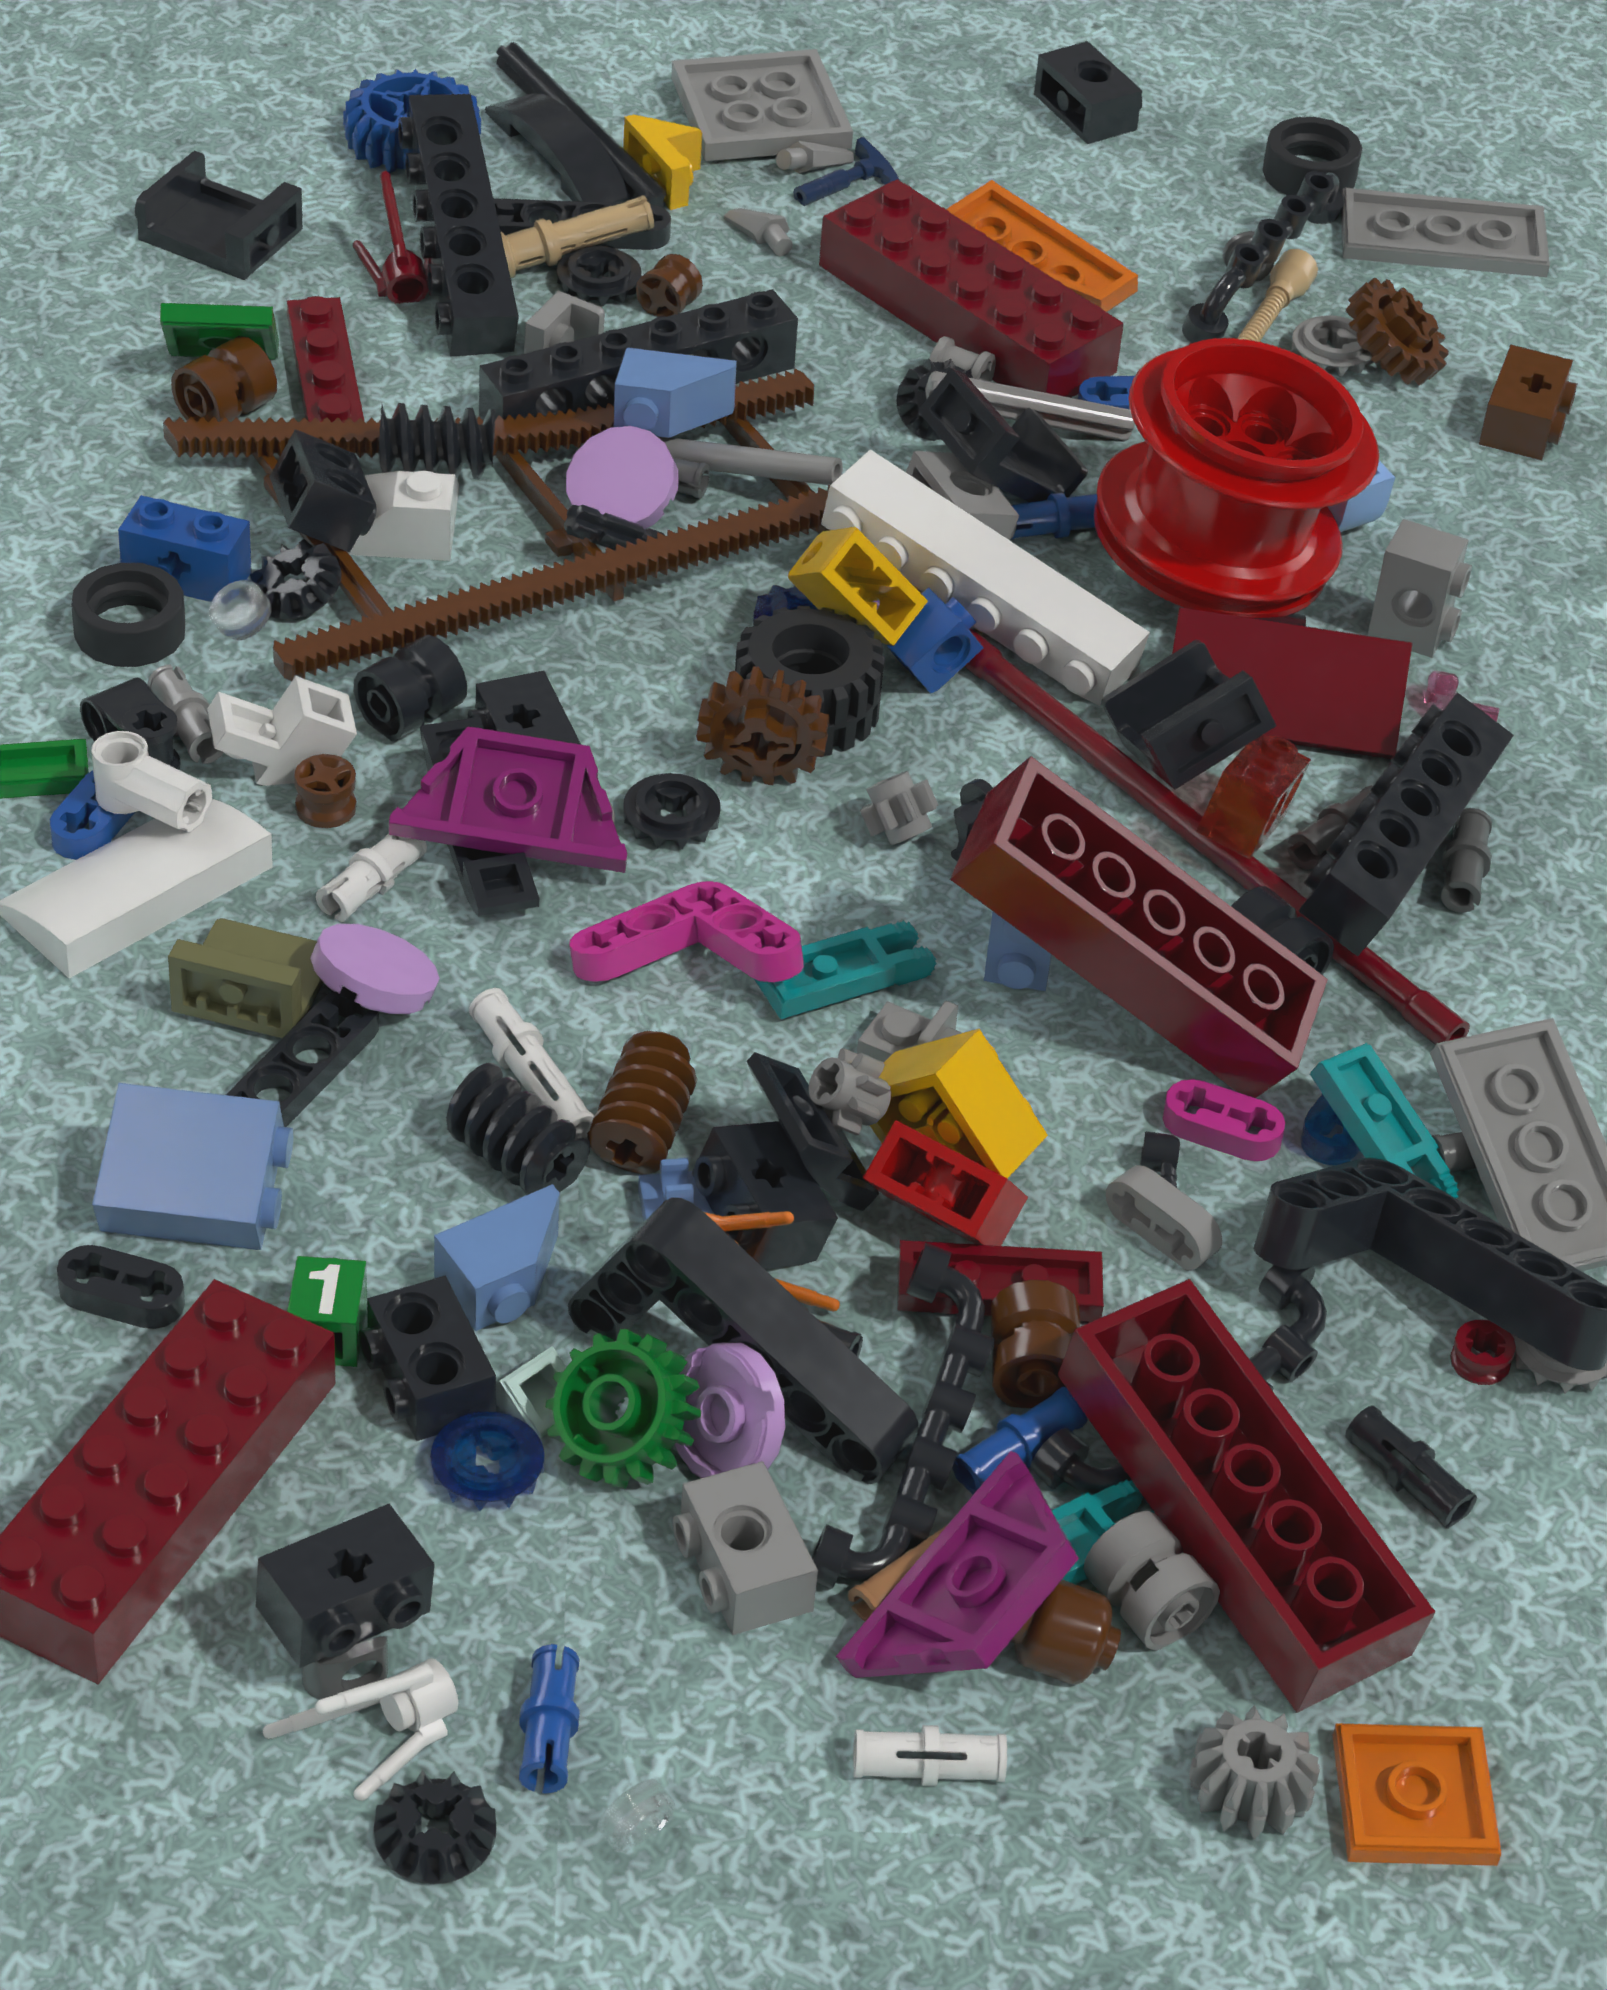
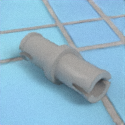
(190, 710)

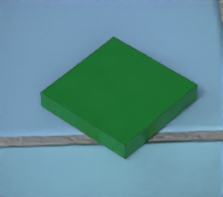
(199, 328)

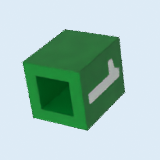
(333, 1297)

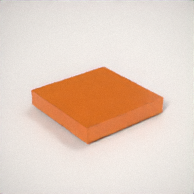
(1416, 1794)

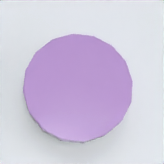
(624, 475)
(377, 966)
(739, 1406)

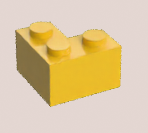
(963, 1100)

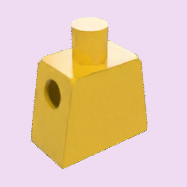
(848, 573)

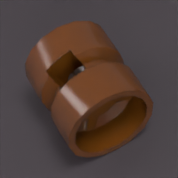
(226, 382)
(1031, 1336)

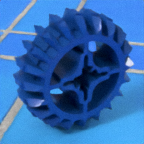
(375, 110)

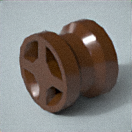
(669, 286)
(325, 791)

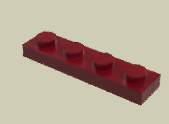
(323, 359)

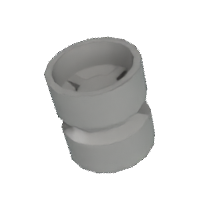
(1147, 1576)

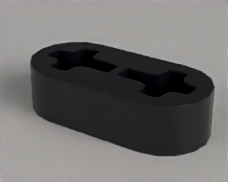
(120, 1287)

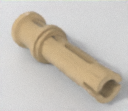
(549, 240)

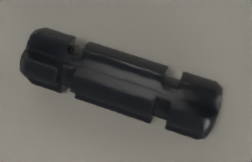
(604, 529)

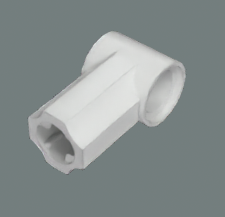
(133, 782)

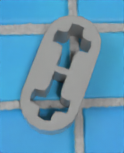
(1164, 1216)

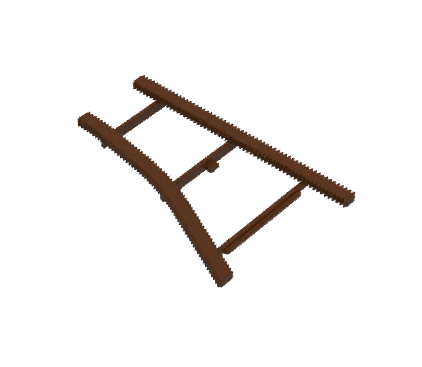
(591, 568)

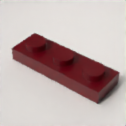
(998, 1267)

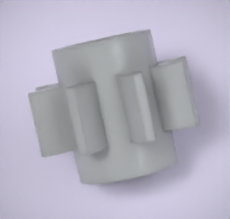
(899, 807)
(850, 1090)

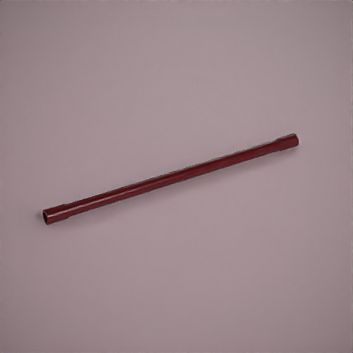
(1416, 1005)

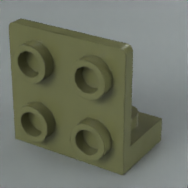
(244, 978)

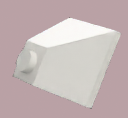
(411, 516)

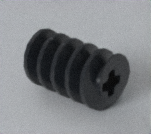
(437, 440)
(515, 1131)

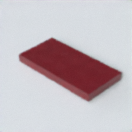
(1316, 682)

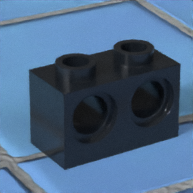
(323, 491)
(428, 1357)

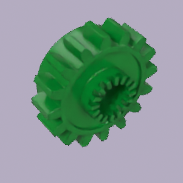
(655, 1414)

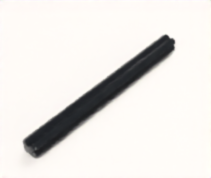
(534, 79)

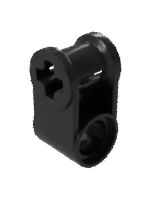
(133, 709)

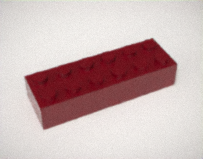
(969, 289)
(1140, 929)
(158, 1477)
(1245, 1494)

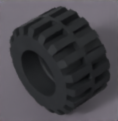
(830, 655)

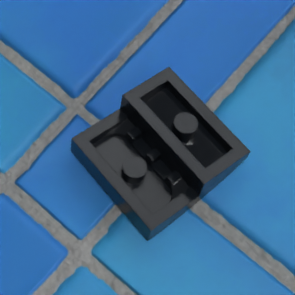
(819, 1145)

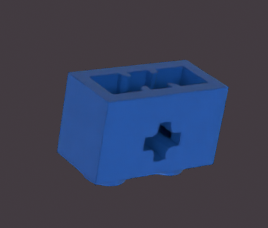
(189, 543)

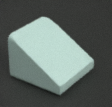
(528, 1388)

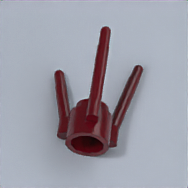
(403, 273)

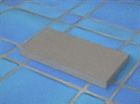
(1444, 232)
(1531, 1137)

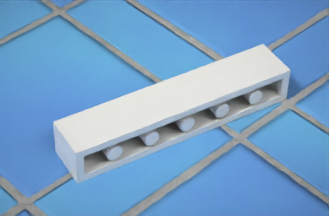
(996, 581)

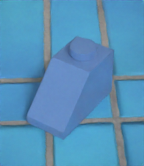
(672, 391)
(500, 1257)

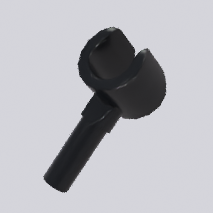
(1161, 1155)

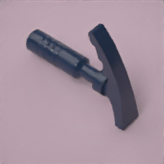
(871, 165)

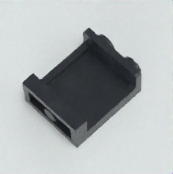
(216, 222)
(1018, 459)
(1187, 714)

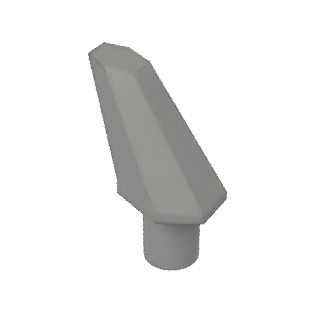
(810, 156)
(762, 228)

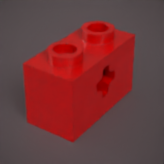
(945, 1186)

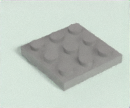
(760, 103)

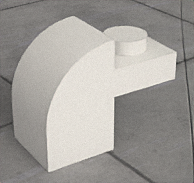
(301, 725)

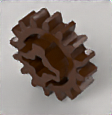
(1397, 331)
(762, 727)

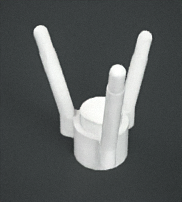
(409, 1700)

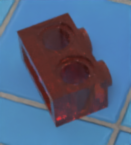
(1254, 794)

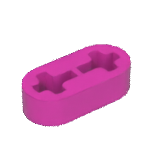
(1223, 1120)

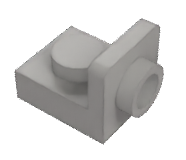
(562, 320)
(900, 1029)

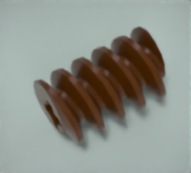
(643, 1103)

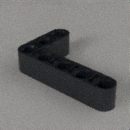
(1441, 1243)
(732, 1299)

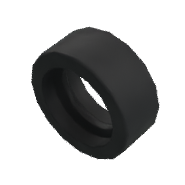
(1315, 138)
(134, 642)

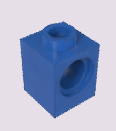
(937, 642)

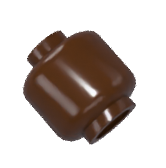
(1068, 1635)

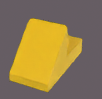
(666, 152)

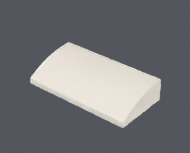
(136, 886)

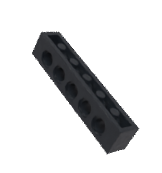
(459, 225)
(582, 373)
(1403, 822)

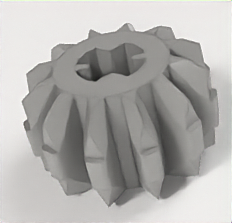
(1254, 1772)

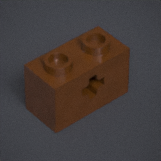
(1528, 403)

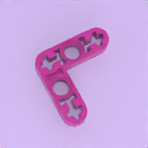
(693, 914)

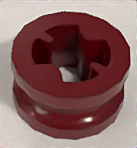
(1482, 1368)

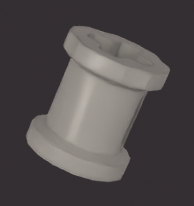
(981, 365)

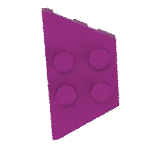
(516, 798)
(969, 1585)

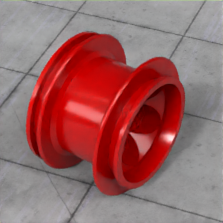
(1234, 478)

